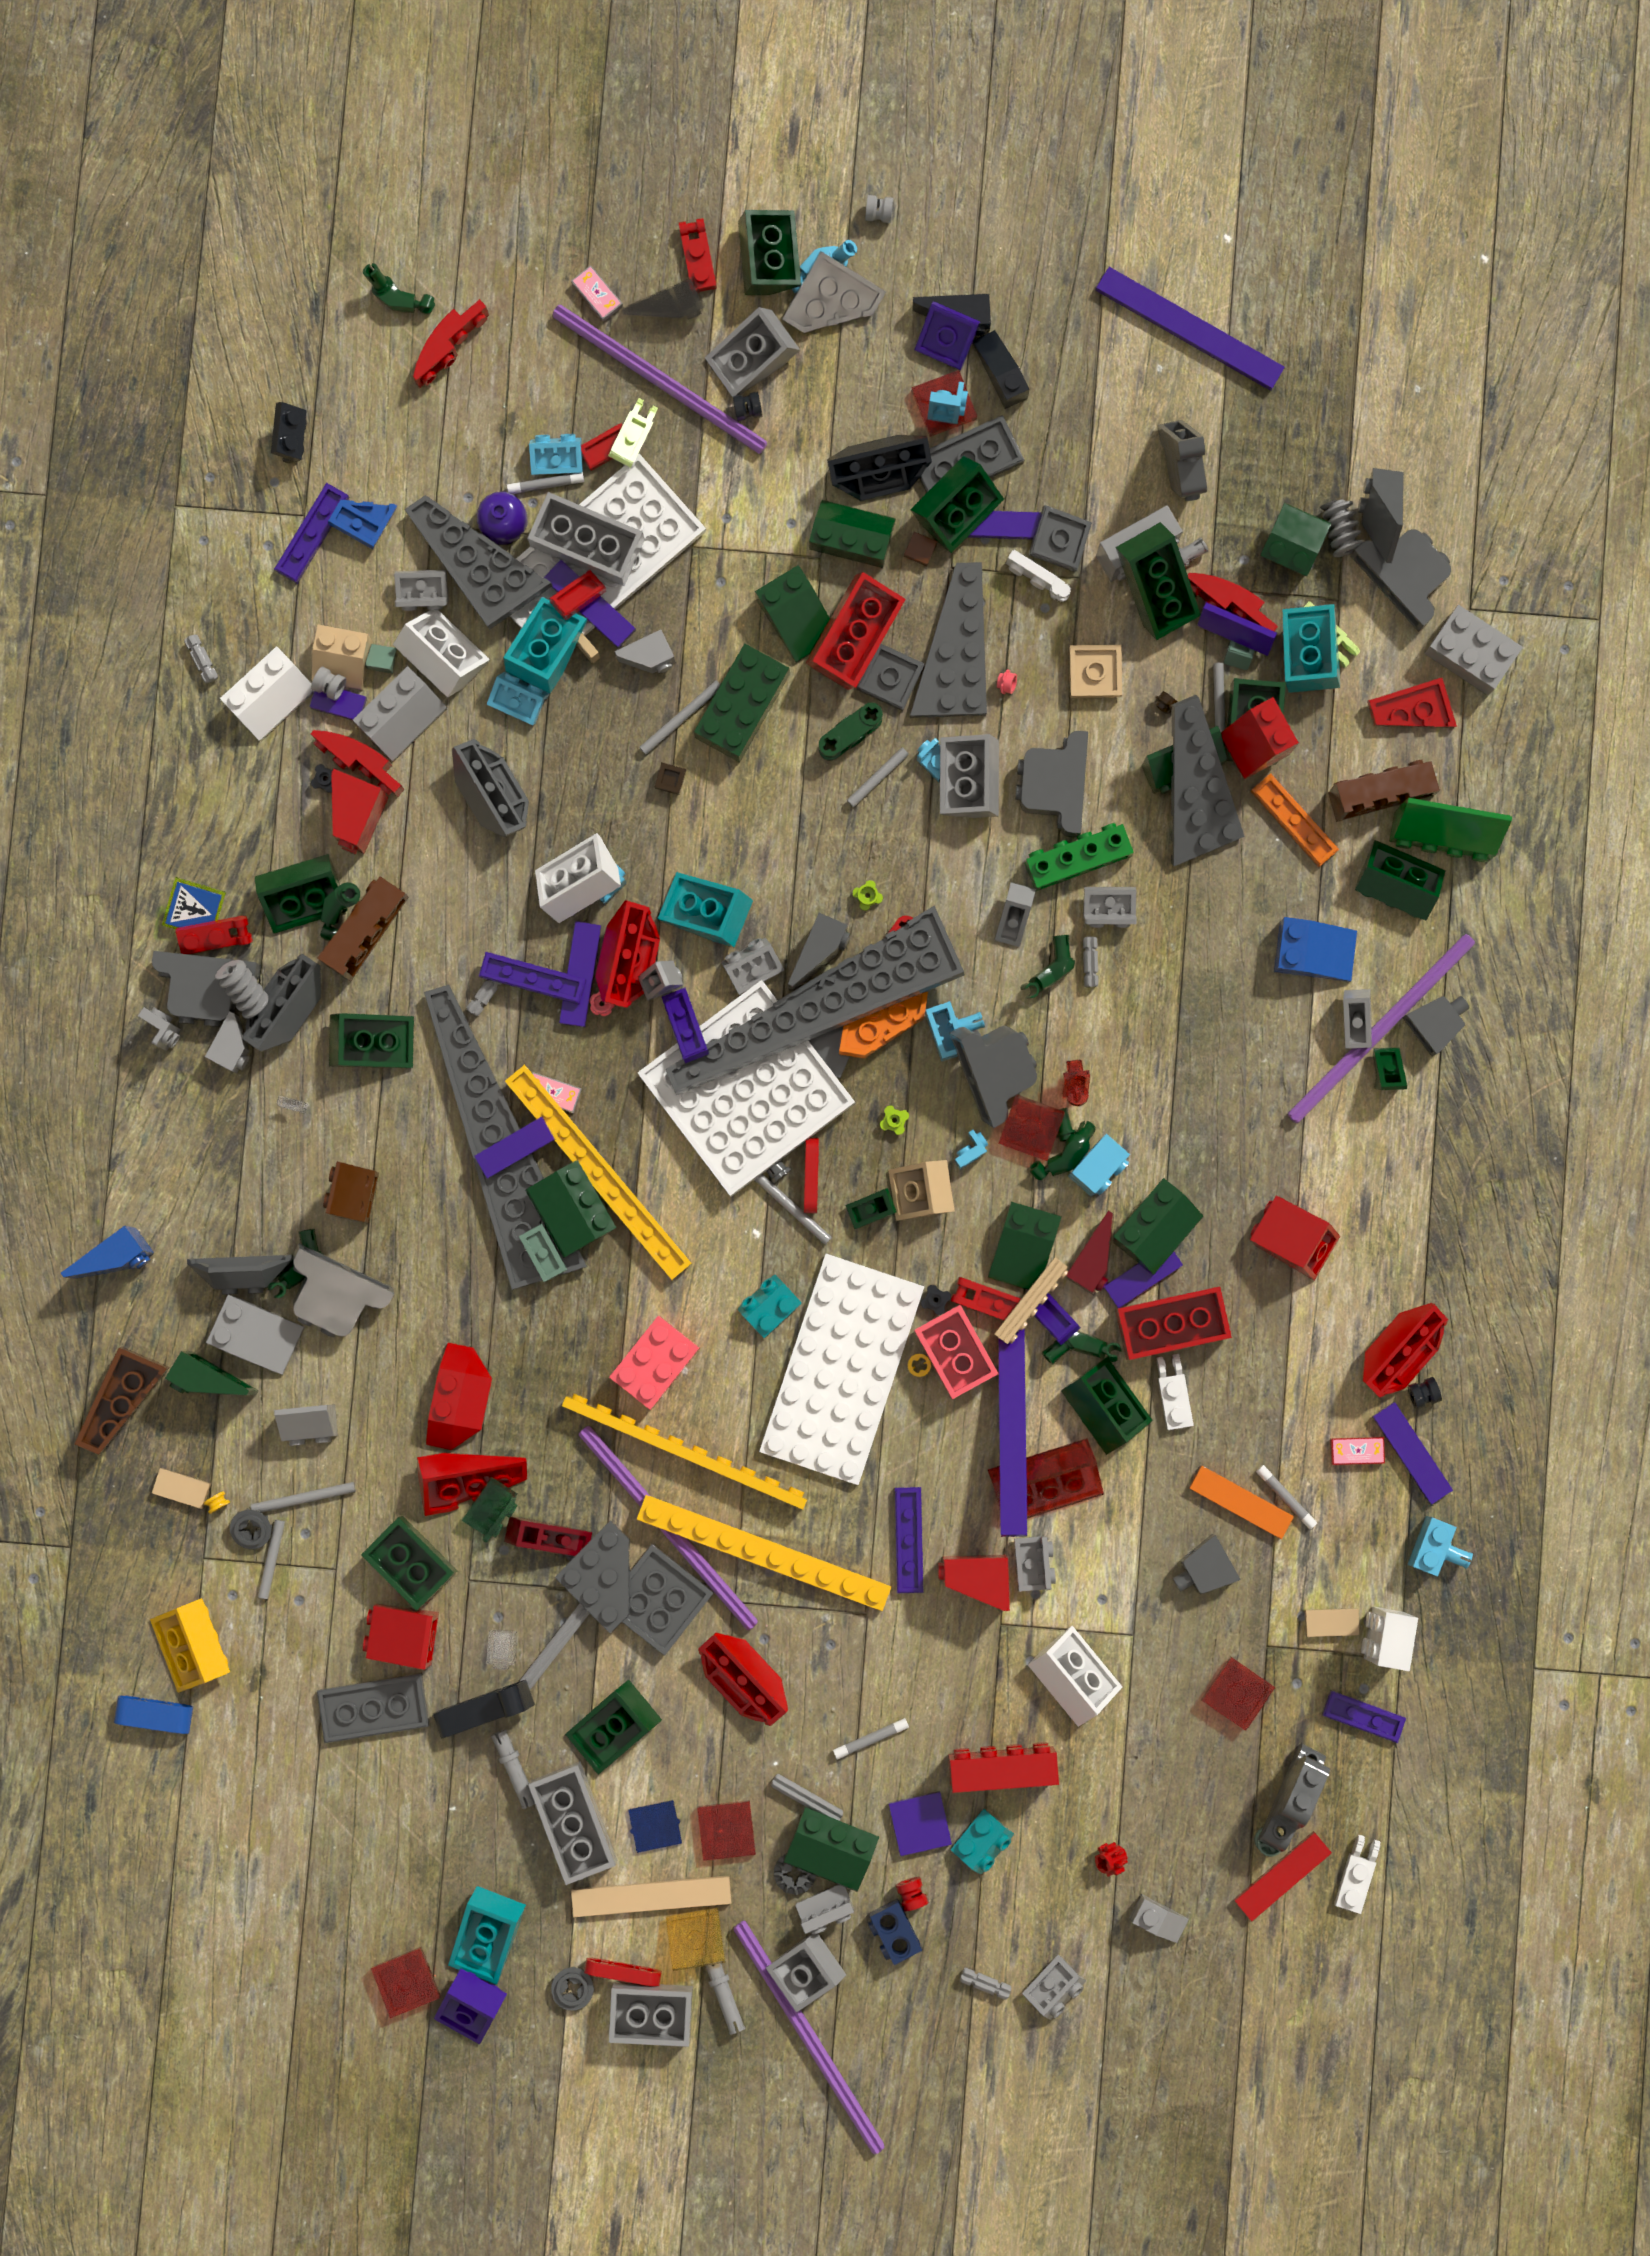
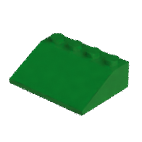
(1449, 829)

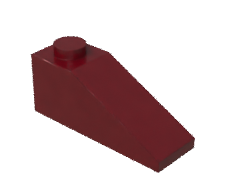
(1093, 1262)
(546, 1536)

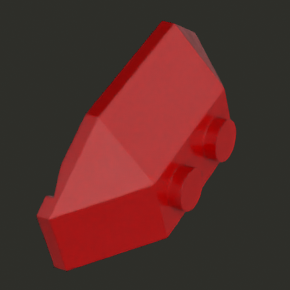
(626, 952)
(1403, 1349)
(458, 1398)
(743, 1678)

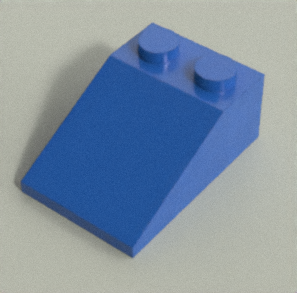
(1315, 949)
(118, 1252)

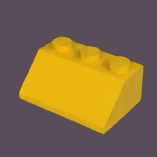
(190, 1645)

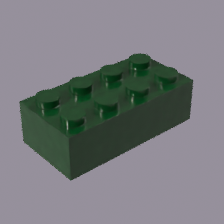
(1158, 581)
(742, 702)

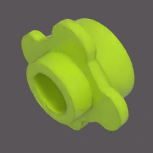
(875, 897)
(891, 1113)

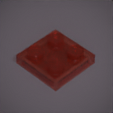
(948, 383)
(1031, 1127)
(1238, 1693)
(726, 1830)
(405, 1982)

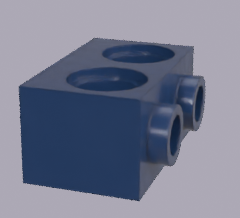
(899, 1930)

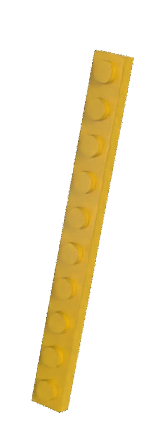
(599, 1173)
(675, 1446)
(763, 1553)

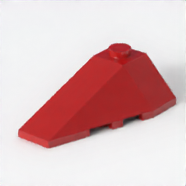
(456, 1478)

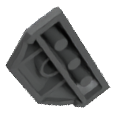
(489, 788)
(292, 998)
(241, 1272)

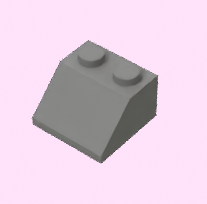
(307, 1423)
(806, 1971)

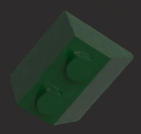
(1295, 539)

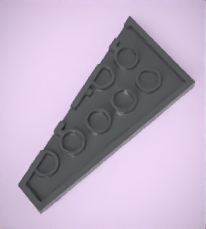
(483, 570)
(955, 666)
(1199, 791)

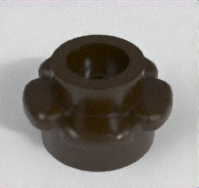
(1165, 702)

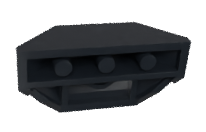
(880, 466)

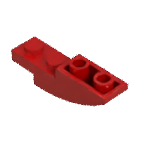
(439, 347)
(1230, 595)
(353, 753)

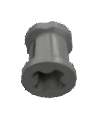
(777, 1171)

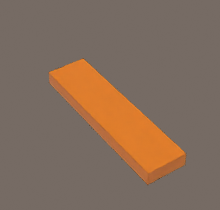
(1294, 820)
(1241, 1502)

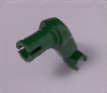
(392, 297)
(338, 900)
(1055, 970)
(1071, 1156)
(290, 1277)
(1083, 1344)

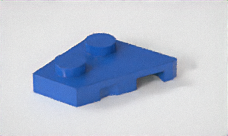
(362, 520)

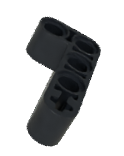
(484, 1709)

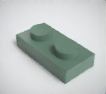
(543, 1253)

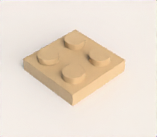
(1095, 671)

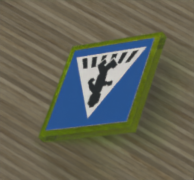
(192, 904)

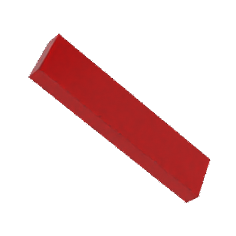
(1282, 1876)

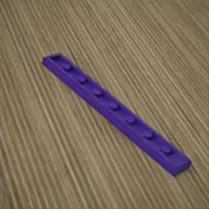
(1190, 328)
(1012, 1437)

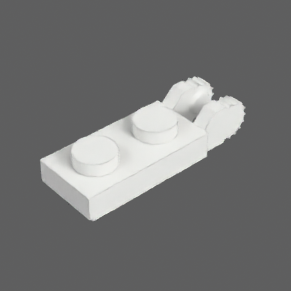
(1039, 576)
(1174, 1395)
(1357, 1876)

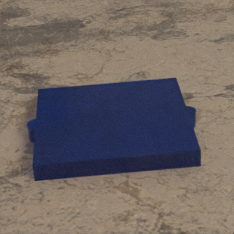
(655, 1826)

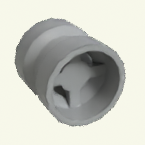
(885, 209)
(328, 683)

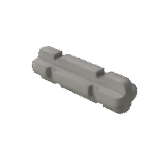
(201, 658)
(1090, 961)
(482, 997)
(985, 1983)

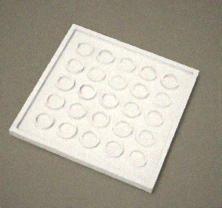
(754, 1113)

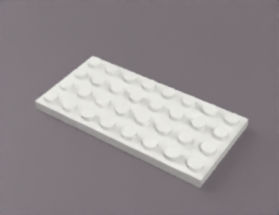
(643, 502)
(841, 1369)

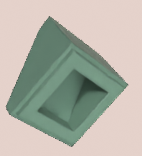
(1238, 656)
(381, 658)

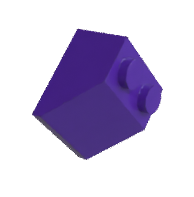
(470, 2006)

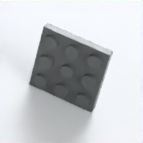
(663, 1599)

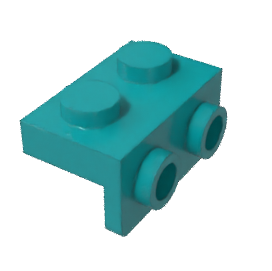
(769, 1305)
(982, 1842)

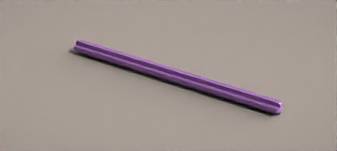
(659, 379)
(1382, 1027)
(682, 1544)
(811, 2042)

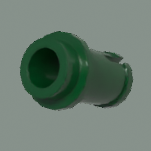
(1066, 1127)

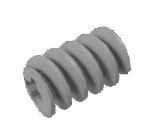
(1341, 527)
(242, 988)

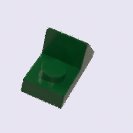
(1389, 1069)
(871, 1208)

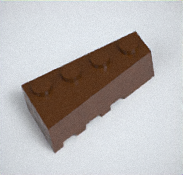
(1383, 790)
(363, 928)
(121, 1393)

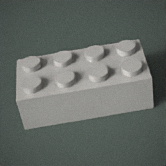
(586, 539)
(573, 1823)

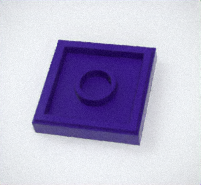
(947, 335)
(920, 1823)

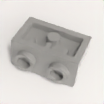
(752, 965)
(1054, 1988)

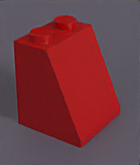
(1259, 738)
(355, 811)
(1295, 1237)
(978, 1577)
(401, 1635)

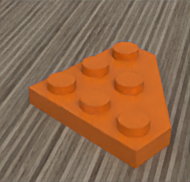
(876, 1030)

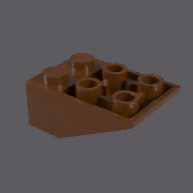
(351, 1192)

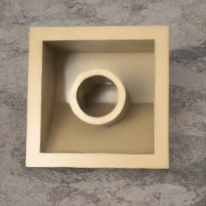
(342, 653)
(921, 1190)

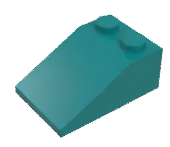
(543, 646)
(1311, 648)
(706, 909)
(486, 1934)

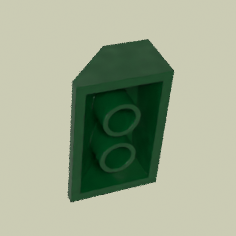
(769, 251)
(957, 503)
(851, 533)
(1159, 767)
(1400, 880)
(296, 892)
(570, 1208)
(1158, 1226)
(1106, 1406)
(831, 1849)

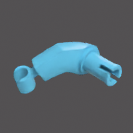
(839, 253)

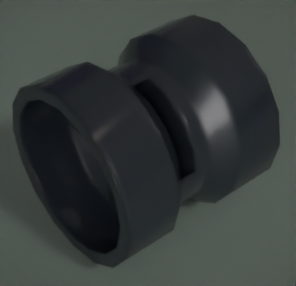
(753, 405)
(1424, 1393)

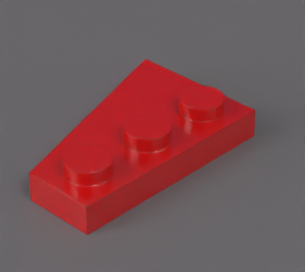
(1414, 707)

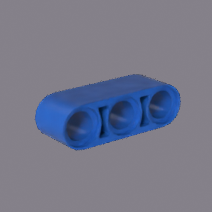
(153, 1714)

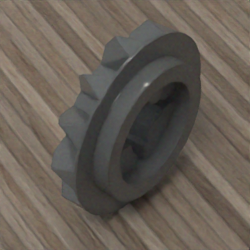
(244, 1536)
(786, 1882)
(569, 2000)

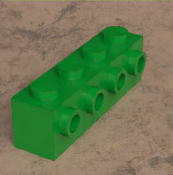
(1078, 857)

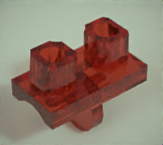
(1075, 1083)

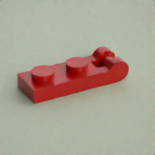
(698, 255)
(213, 935)
(985, 1299)

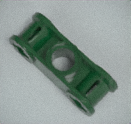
(850, 731)

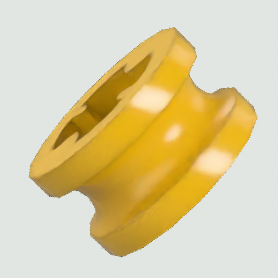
(916, 1357)
(216, 1502)

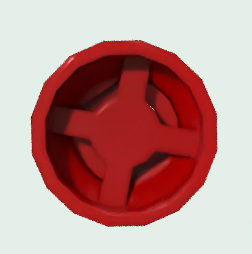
(912, 1894)

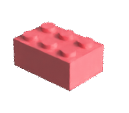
(956, 1352)
(654, 1362)

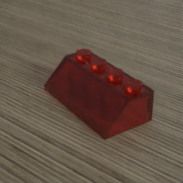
(1057, 1478)

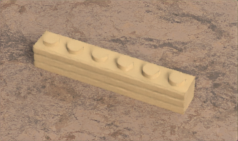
(1034, 1296)

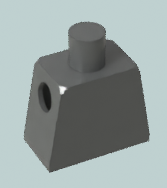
(1437, 1022)
(1206, 1567)

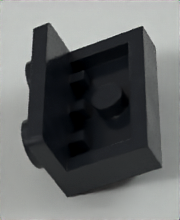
(288, 432)

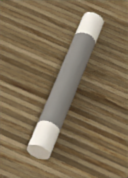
(545, 483)
(1287, 1498)
(871, 1738)

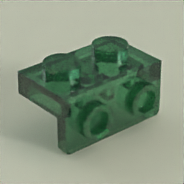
(491, 1508)

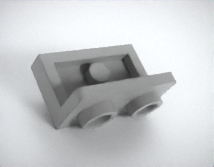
(421, 589)
(1109, 906)
(167, 1034)
(1033, 1563)
(825, 1908)

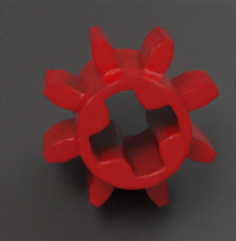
(1111, 1859)

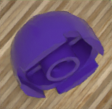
(501, 518)

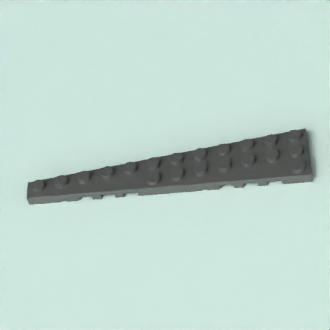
(877, 978)
(486, 1122)

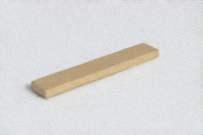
(651, 1896)

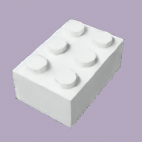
(1389, 1638)

